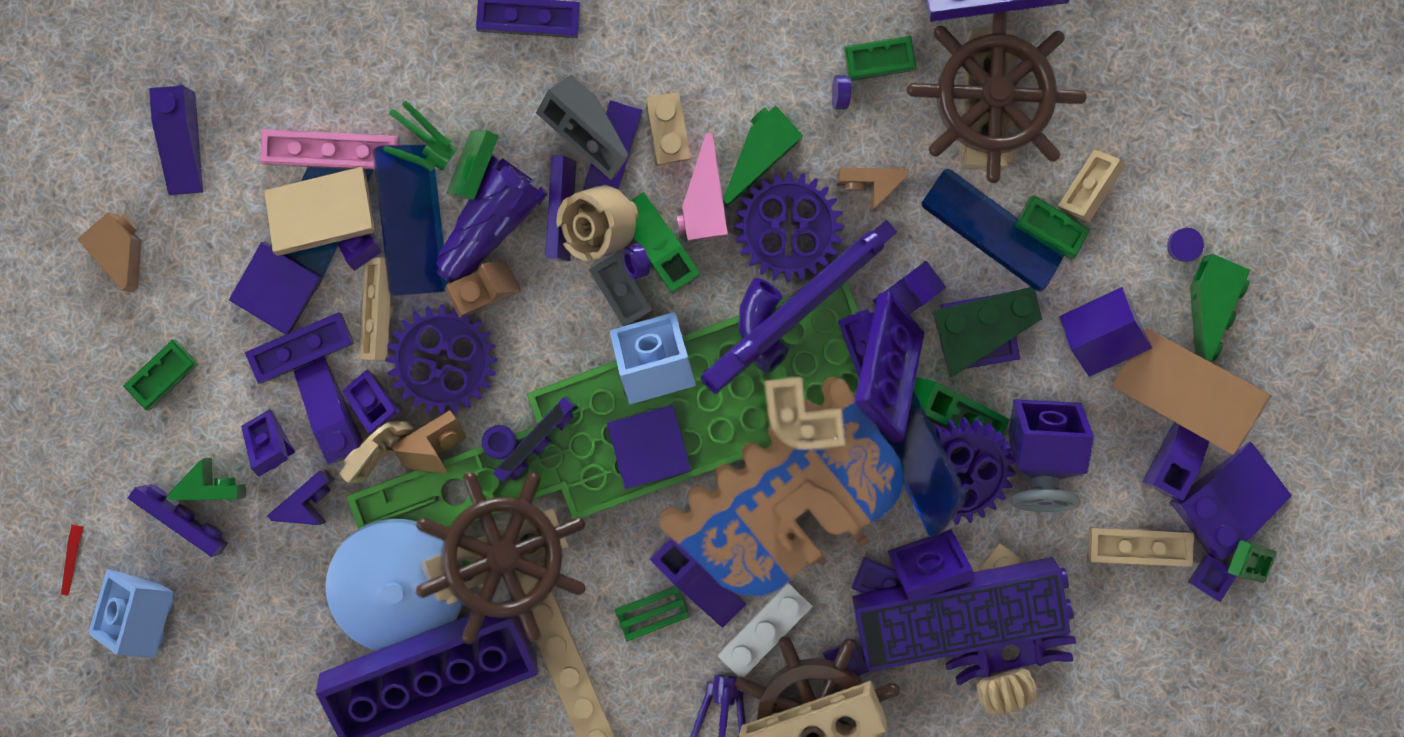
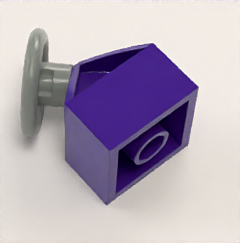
(1048, 445)

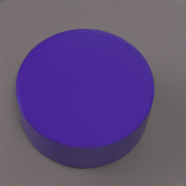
(841, 92)
(1185, 245)
(636, 261)
(499, 441)

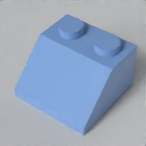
(652, 358)
(131, 614)

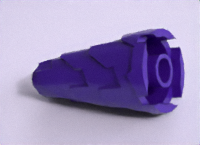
(483, 224)

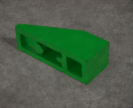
(765, 145)
(944, 404)

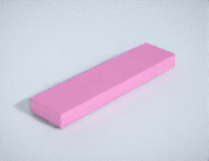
(321, 149)

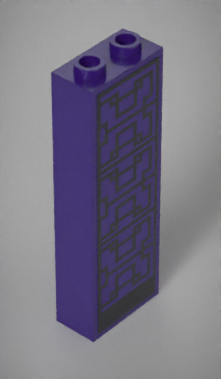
(992, 611)

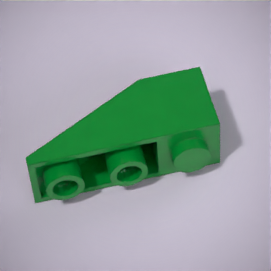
(662, 247)
(1213, 301)

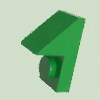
(198, 485)

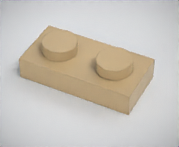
(668, 128)
(1091, 185)

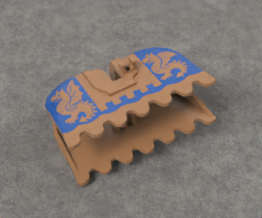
(748, 524)

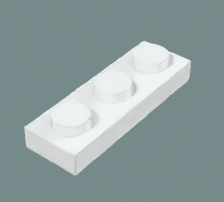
(764, 630)

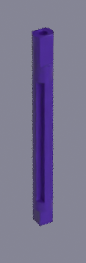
(796, 308)

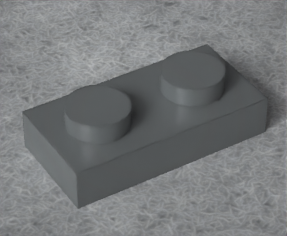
(620, 290)

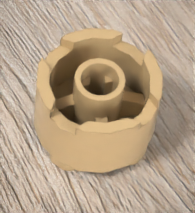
(597, 222)

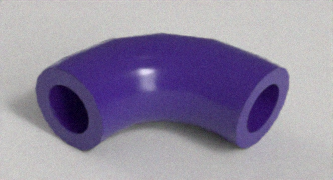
(755, 307)

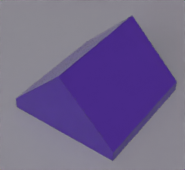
(1104, 332)

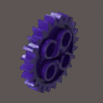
(819, 227)
(433, 390)
(983, 483)

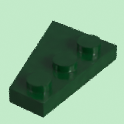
(983, 325)

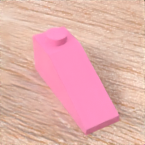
(703, 204)

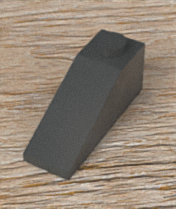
(584, 124)

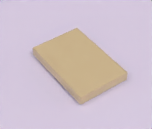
(319, 211)

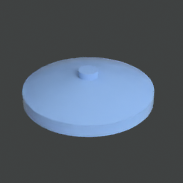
(376, 581)

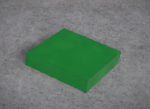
(472, 164)

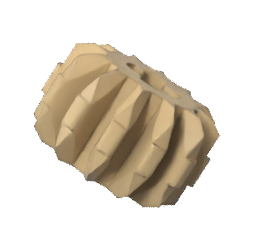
(1007, 691)

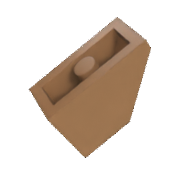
(115, 249)

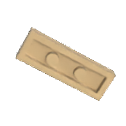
(376, 312)
(1140, 546)

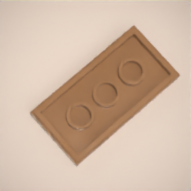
(1193, 392)

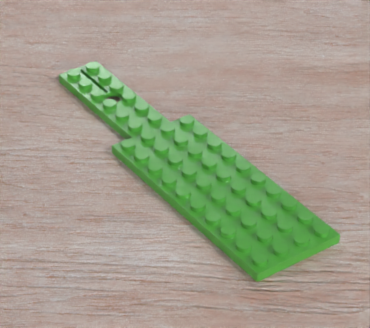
(583, 455)

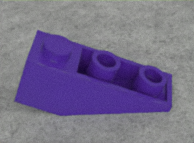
(1177, 462)
(696, 582)

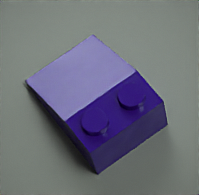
(1232, 501)

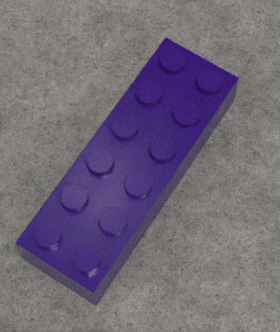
(424, 676)

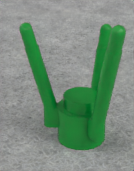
(438, 147)

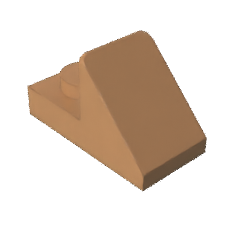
(881, 180)
(483, 288)
(424, 445)

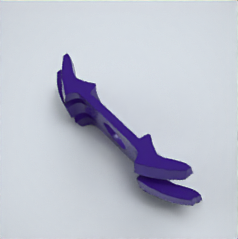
(991, 661)

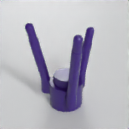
(725, 694)

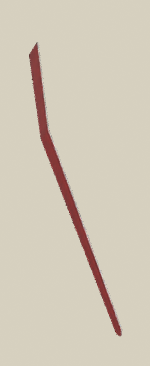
(71, 555)

